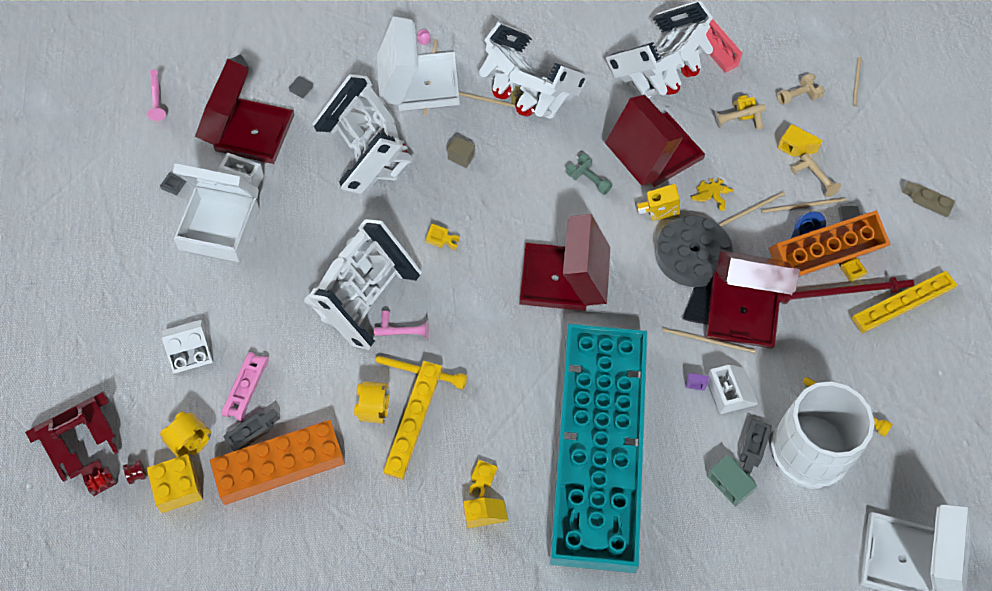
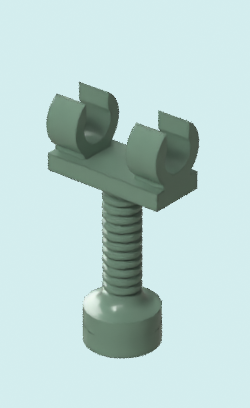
(604, 186)

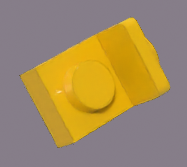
(743, 103)

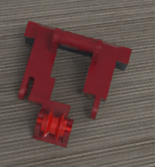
(49, 433)

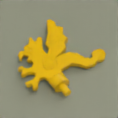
(712, 190)

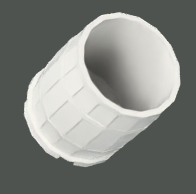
(822, 435)

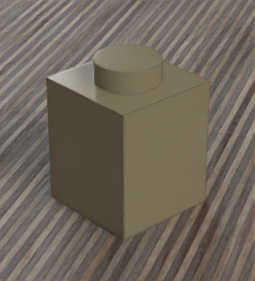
(460, 152)

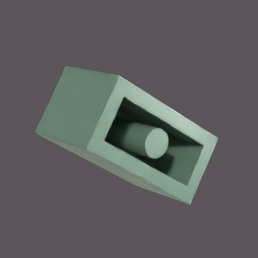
(732, 480)

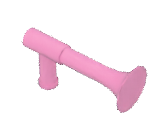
(156, 112)
(385, 330)

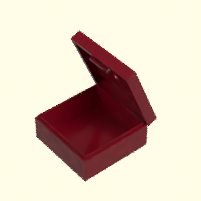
(230, 120)
(651, 143)
(579, 265)
(750, 284)

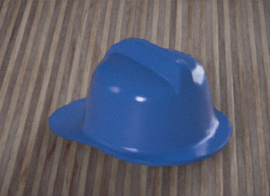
(808, 223)

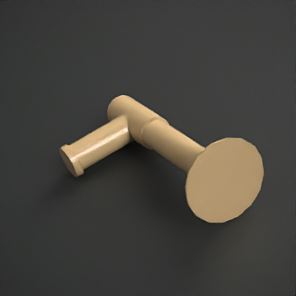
(755, 110)
(831, 187)

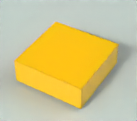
(853, 269)

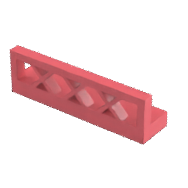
(723, 53)

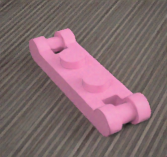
(245, 386)

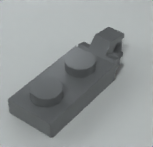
(251, 430)
(755, 445)

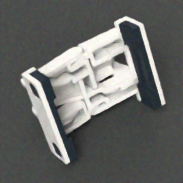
(346, 284)

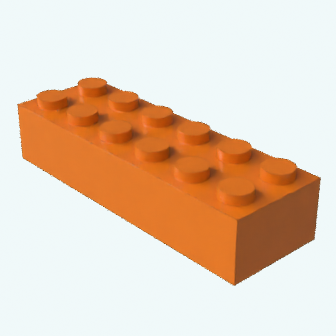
(833, 244)
(276, 462)

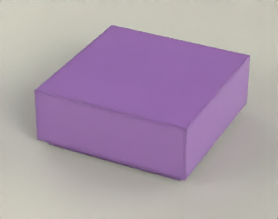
(696, 381)

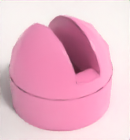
(423, 37)

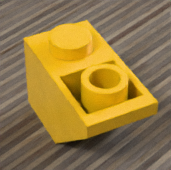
(799, 142)

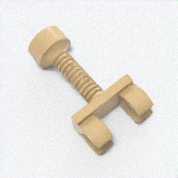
(806, 82)

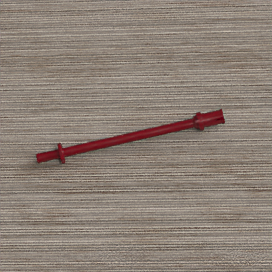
(893, 285)

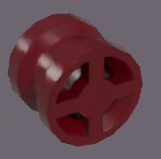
(134, 472)

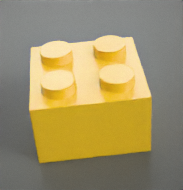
(174, 483)

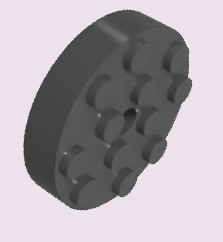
(676, 254)

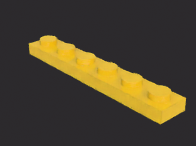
(904, 302)
(413, 420)

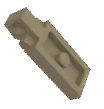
(929, 199)

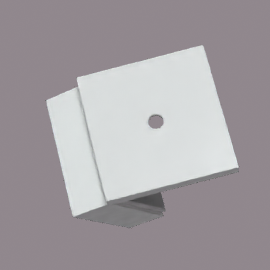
(404, 72)
(217, 215)
(933, 556)

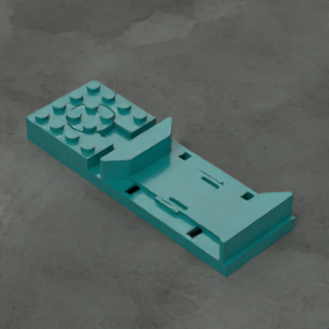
(597, 473)

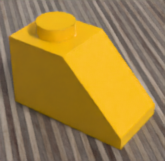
(484, 512)

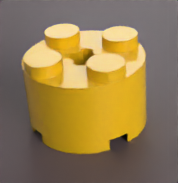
(372, 402)
(185, 434)

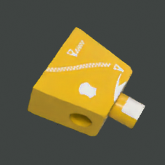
(661, 203)

